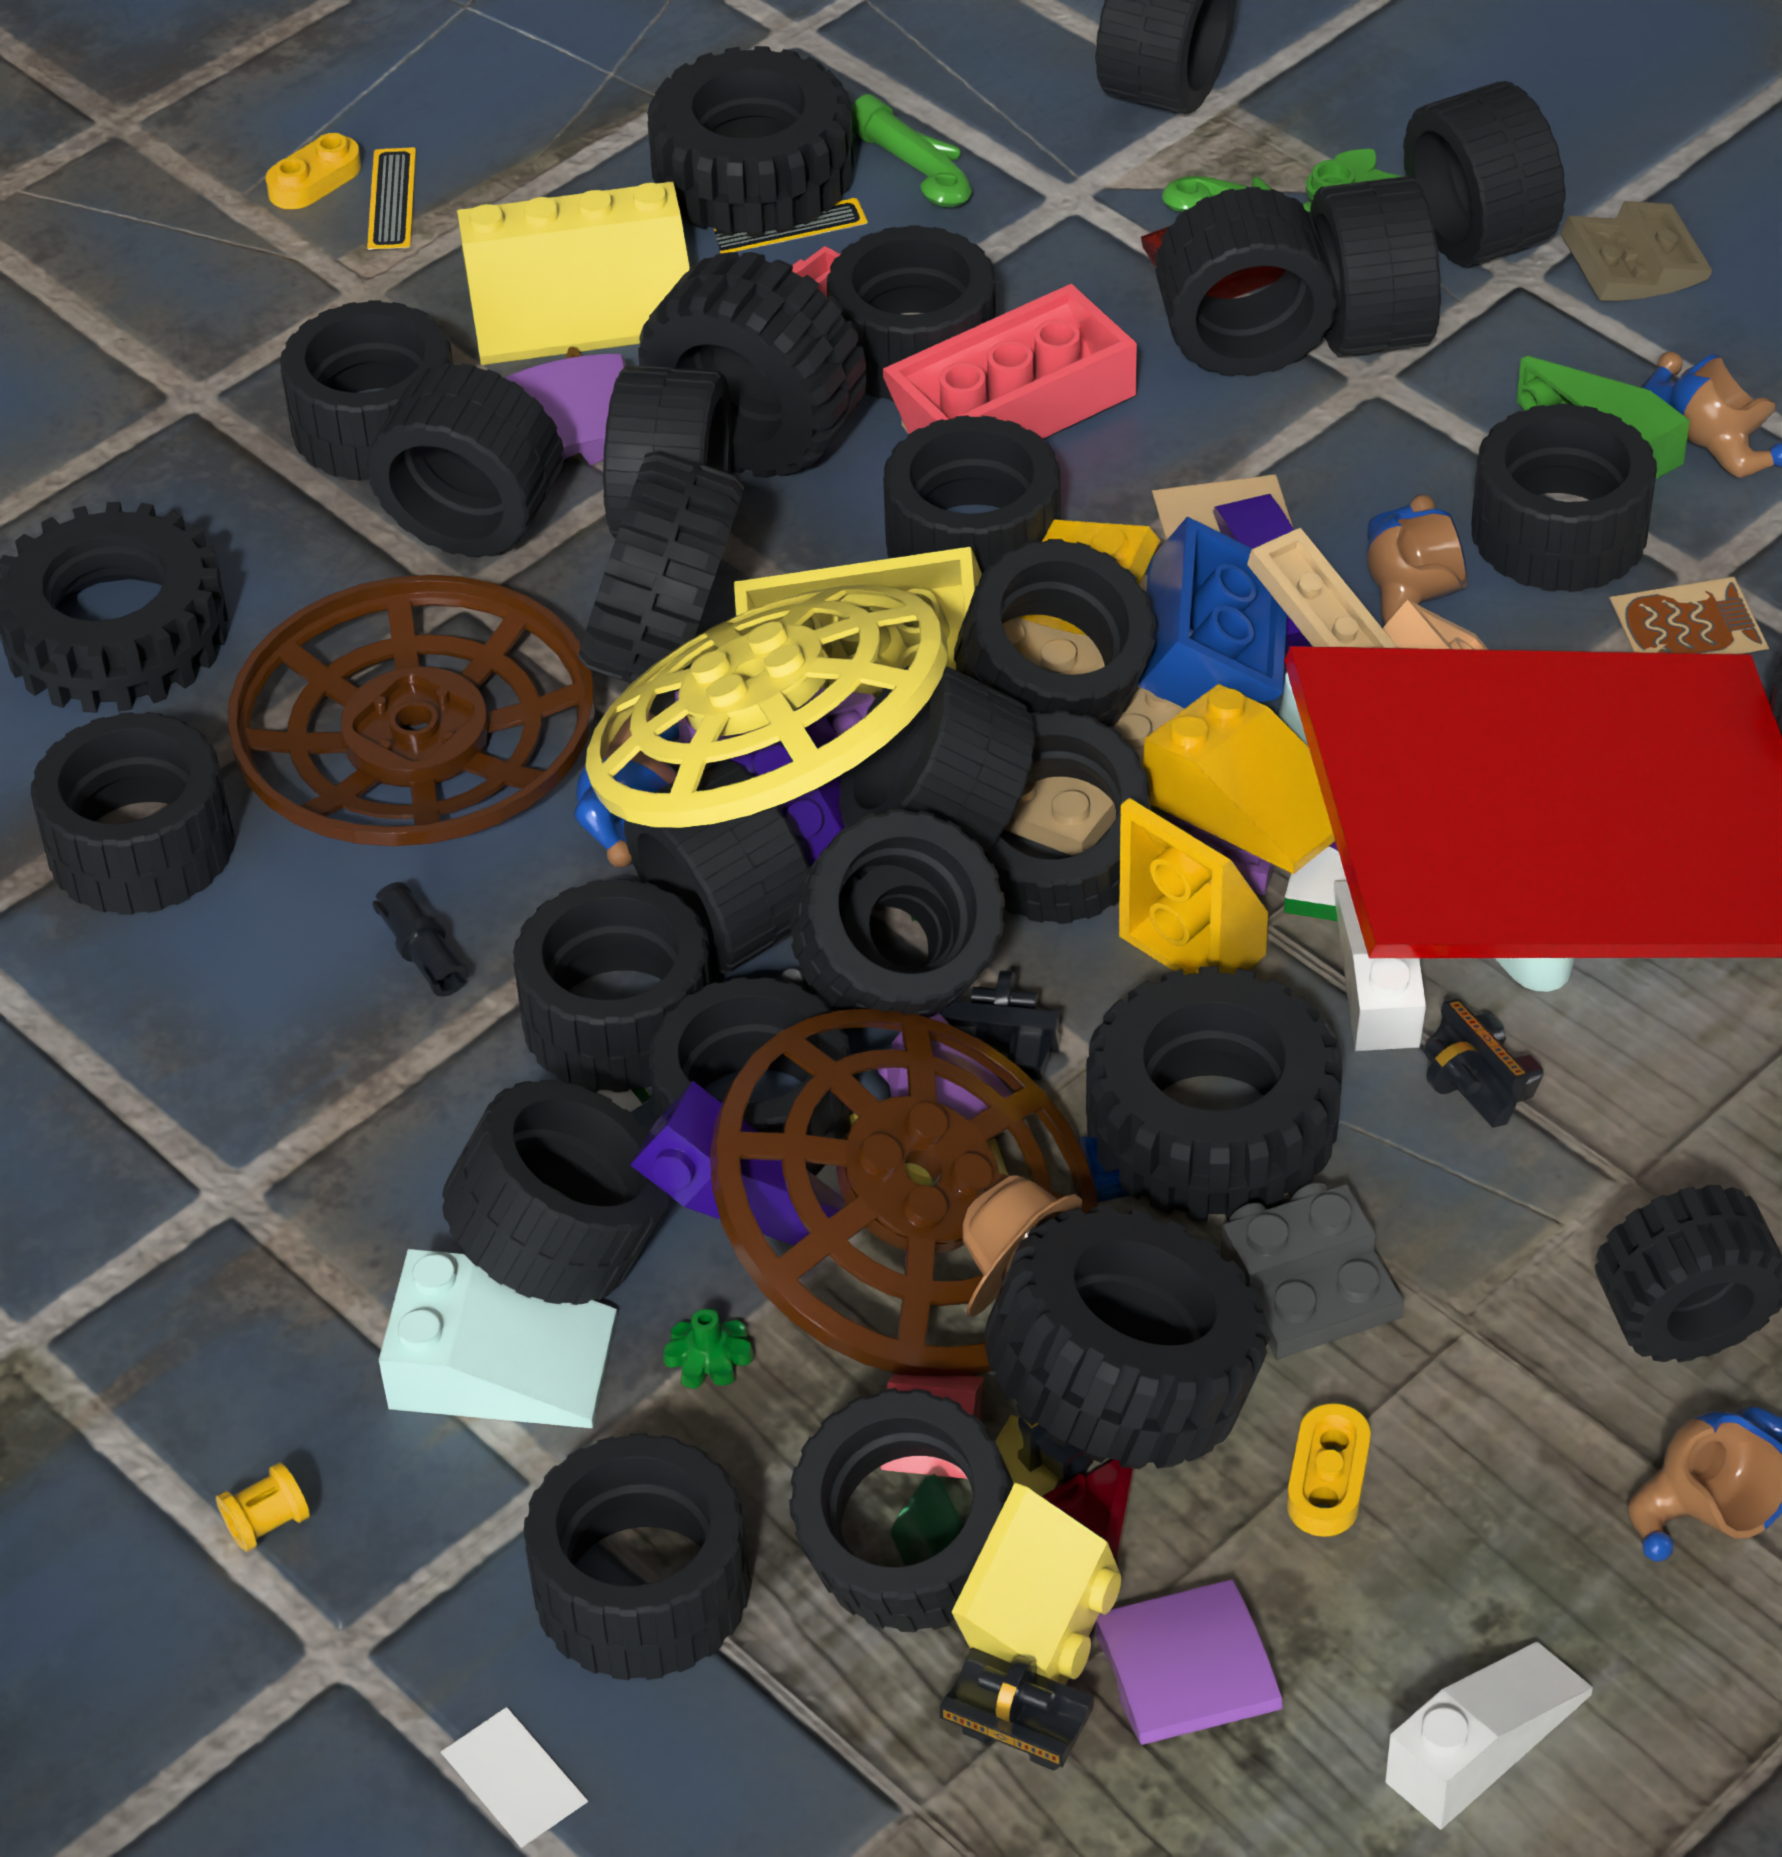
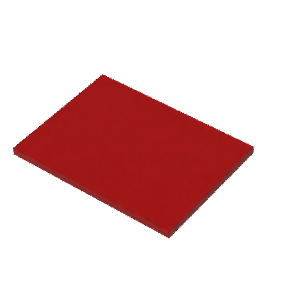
(1549, 800)

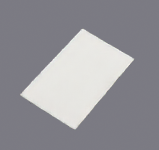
(514, 1777)

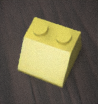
(1038, 1588)

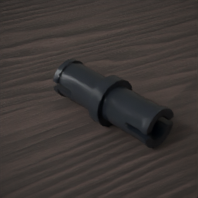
(420, 939)

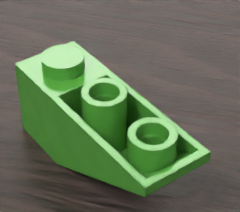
(1655, 419)

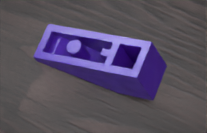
(679, 1163)

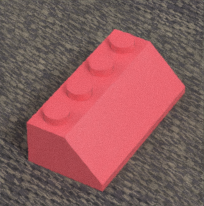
(1029, 366)

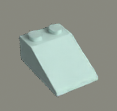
(488, 1352)

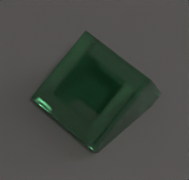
(926, 1523)

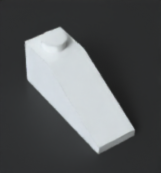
(1382, 993)
(1480, 1730)

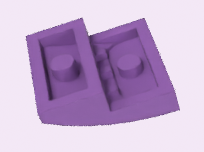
(576, 397)
(1188, 1662)

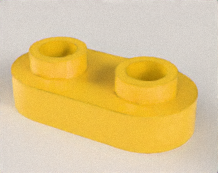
(313, 171)
(1328, 1474)

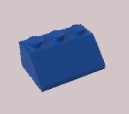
(1211, 620)

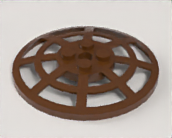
(411, 697)
(875, 1182)

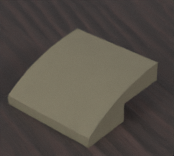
(1637, 253)

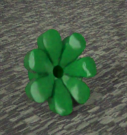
(707, 1348)

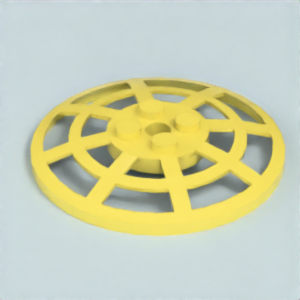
(759, 679)

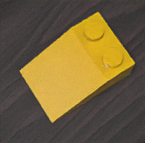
(1240, 778)
(1185, 898)

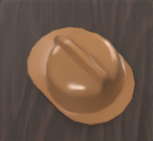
(998, 1225)

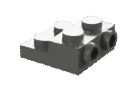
(1312, 1267)

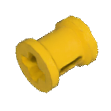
(262, 1507)

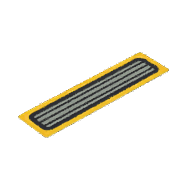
(391, 198)
(841, 216)

